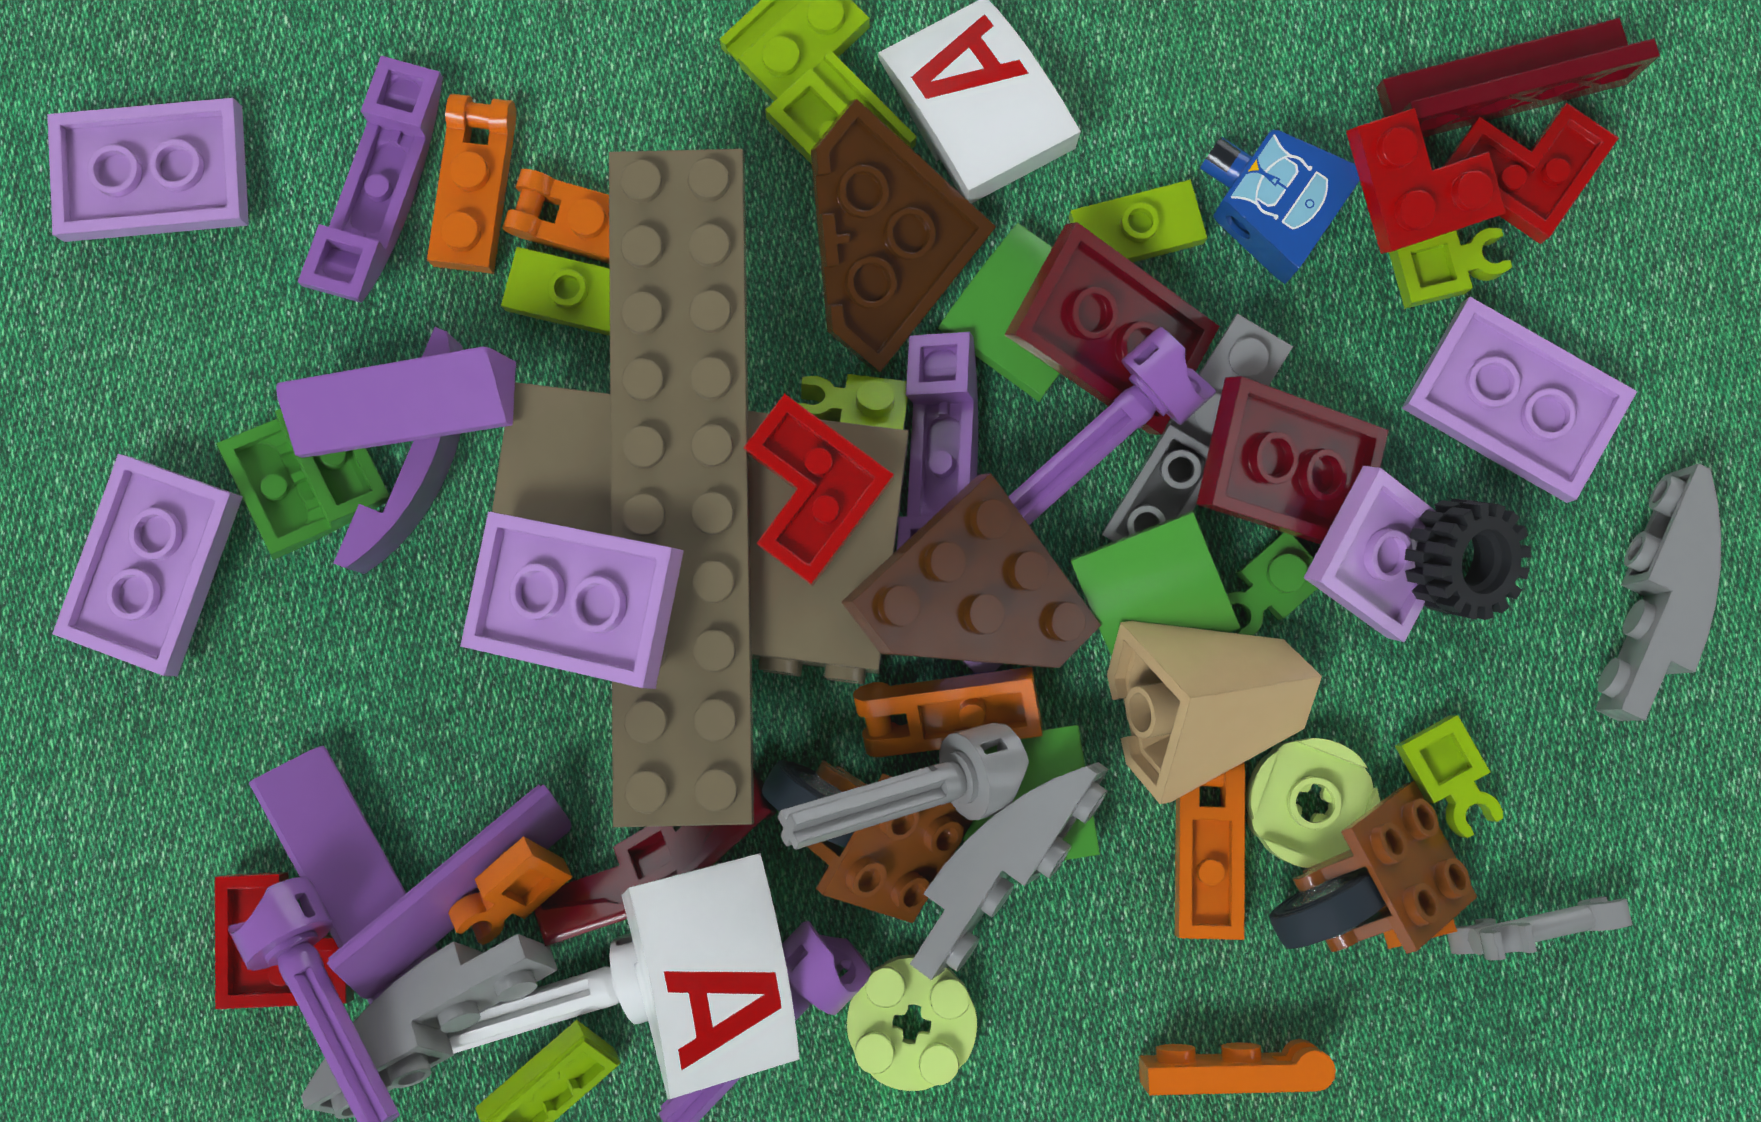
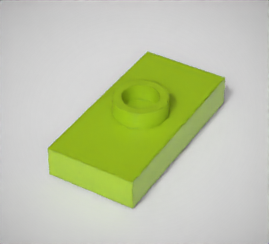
(1146, 221)
(559, 291)
(552, 1079)

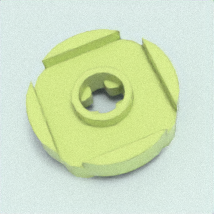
(1293, 769)
(934, 1053)

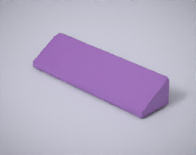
(399, 401)
(330, 843)
(422, 914)

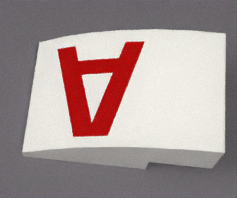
(980, 99)
(712, 974)

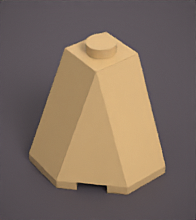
(1204, 701)

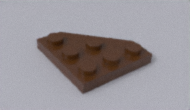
(885, 234)
(974, 589)

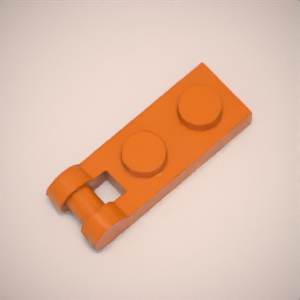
(472, 185)
(580, 221)
(946, 707)
(1211, 861)
(1237, 1069)

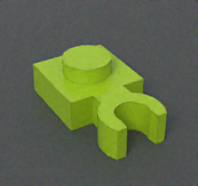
(1442, 267)
(862, 401)
(1445, 766)

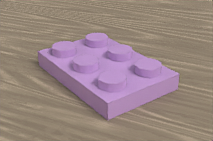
(147, 169)
(1519, 400)
(147, 565)
(572, 599)

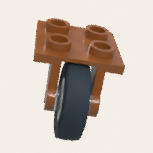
(1393, 861)
(879, 865)

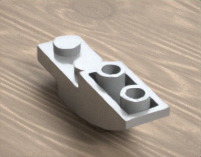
(1175, 466)
(1678, 575)
(1016, 843)
(440, 995)

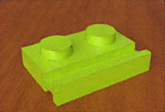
(789, 37)
(818, 99)

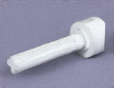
(562, 1001)

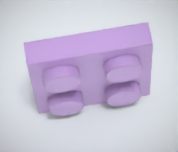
(1365, 550)

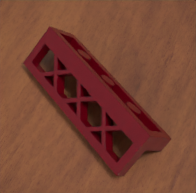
(1518, 77)

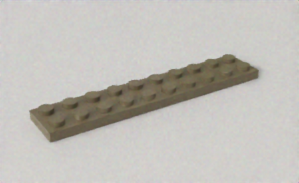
(683, 478)

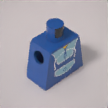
(1279, 197)

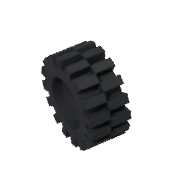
(1494, 561)

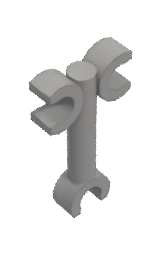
(1522, 933)

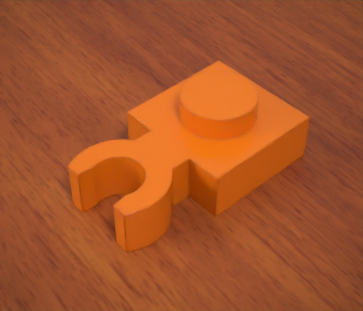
(511, 884)

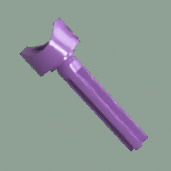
(1160, 385)
(286, 937)
(813, 979)

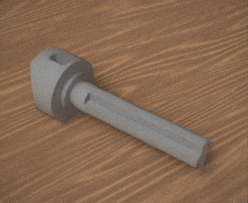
(965, 776)

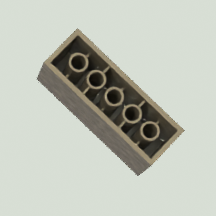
(560, 474)

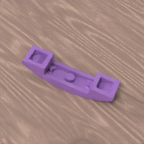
(380, 183)
(943, 424)
(377, 534)

